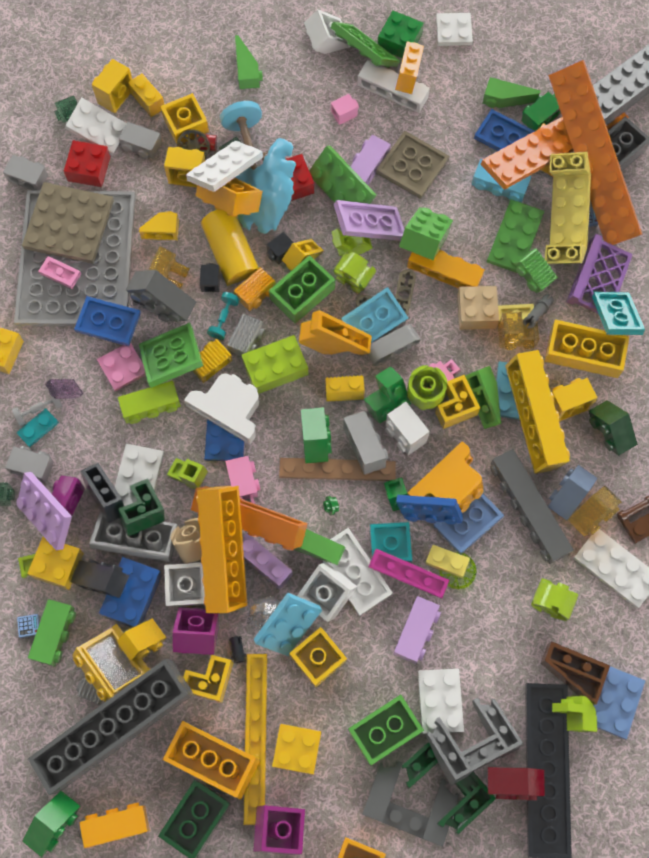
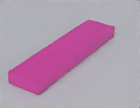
(408, 573)

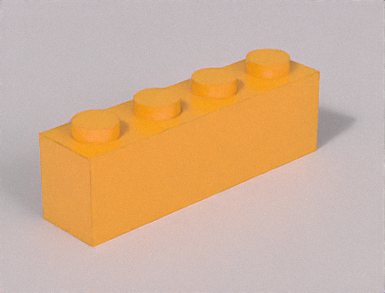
(447, 269)

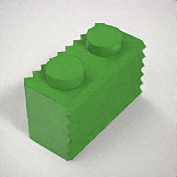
(535, 271)

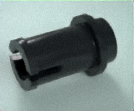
(238, 654)

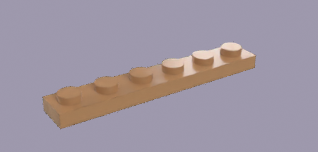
(333, 469)

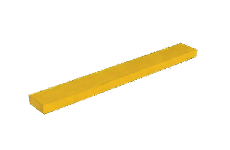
(255, 732)

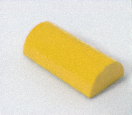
(229, 246)

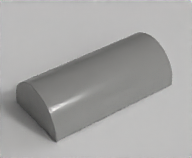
(149, 543)

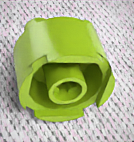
(354, 271)
(428, 377)
(554, 599)

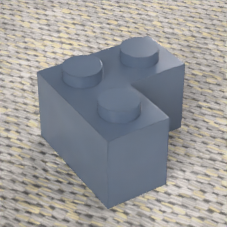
(574, 489)

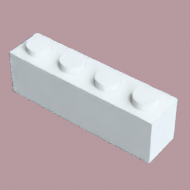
(383, 82)

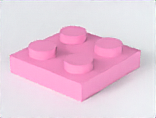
(122, 366)

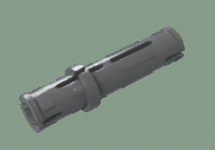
(540, 308)

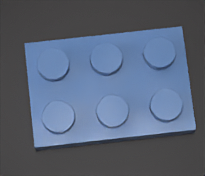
(476, 522)
(618, 702)

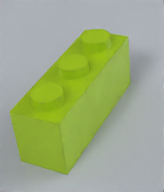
(149, 402)

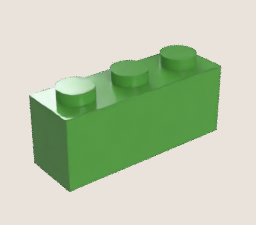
(52, 633)

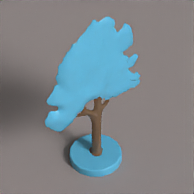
(271, 177)

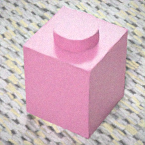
(344, 109)

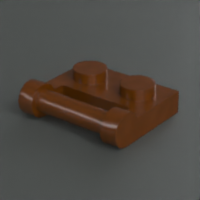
(638, 529)

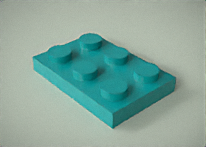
(618, 313)

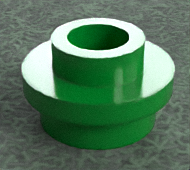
(331, 505)

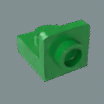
(394, 488)

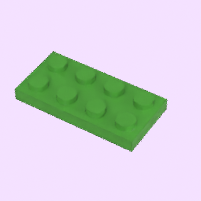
(365, 44)
(339, 179)
(515, 235)

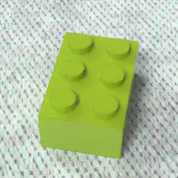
(275, 364)

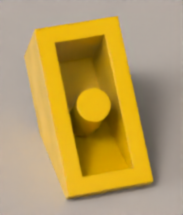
(161, 227)
(300, 251)

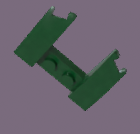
(474, 790)

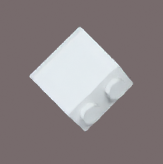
(321, 34)

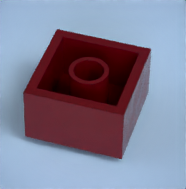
(516, 783)

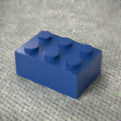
(136, 595)

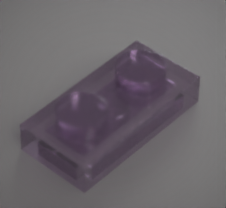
(64, 388)

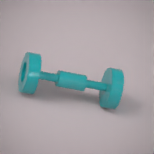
(229, 299)

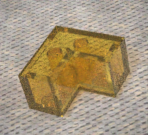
(514, 334)
(597, 508)

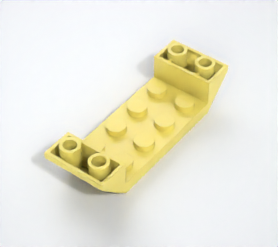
(569, 208)

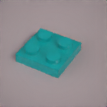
(392, 539)

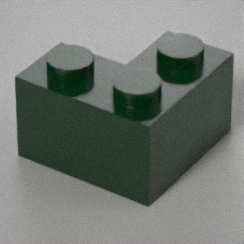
(614, 425)
(144, 511)

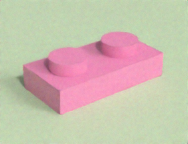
(60, 272)

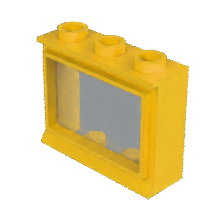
(107, 664)

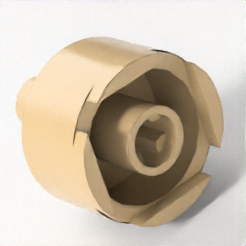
(187, 541)

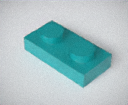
(37, 427)

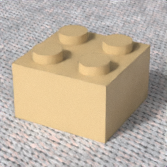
(478, 307)

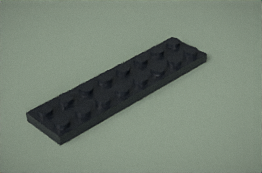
(548, 750)

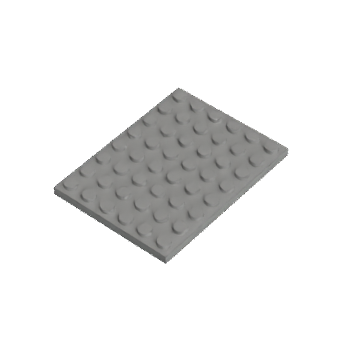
(53, 304)

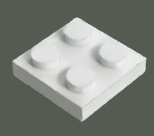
(454, 29)

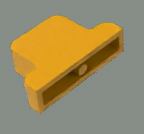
(333, 336)
(452, 479)

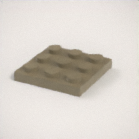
(412, 164)

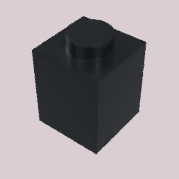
(278, 247)
(210, 278)

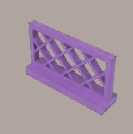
(587, 267)

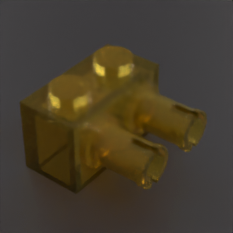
(164, 262)

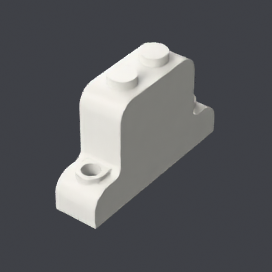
(228, 405)

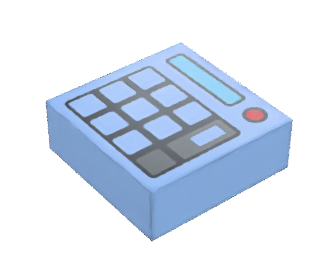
(28, 625)

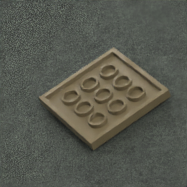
(68, 222)

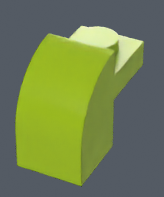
(350, 243)
(188, 473)
(580, 713)

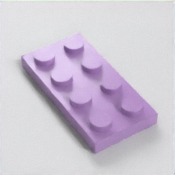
(369, 220)
(43, 511)

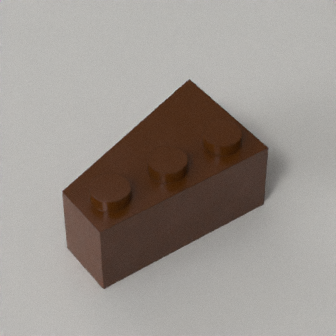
(576, 670)

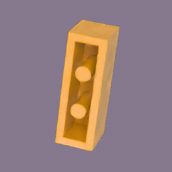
(409, 68)
(114, 825)

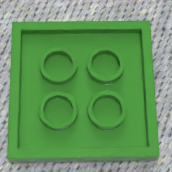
(170, 355)

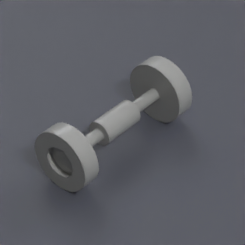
(33, 409)

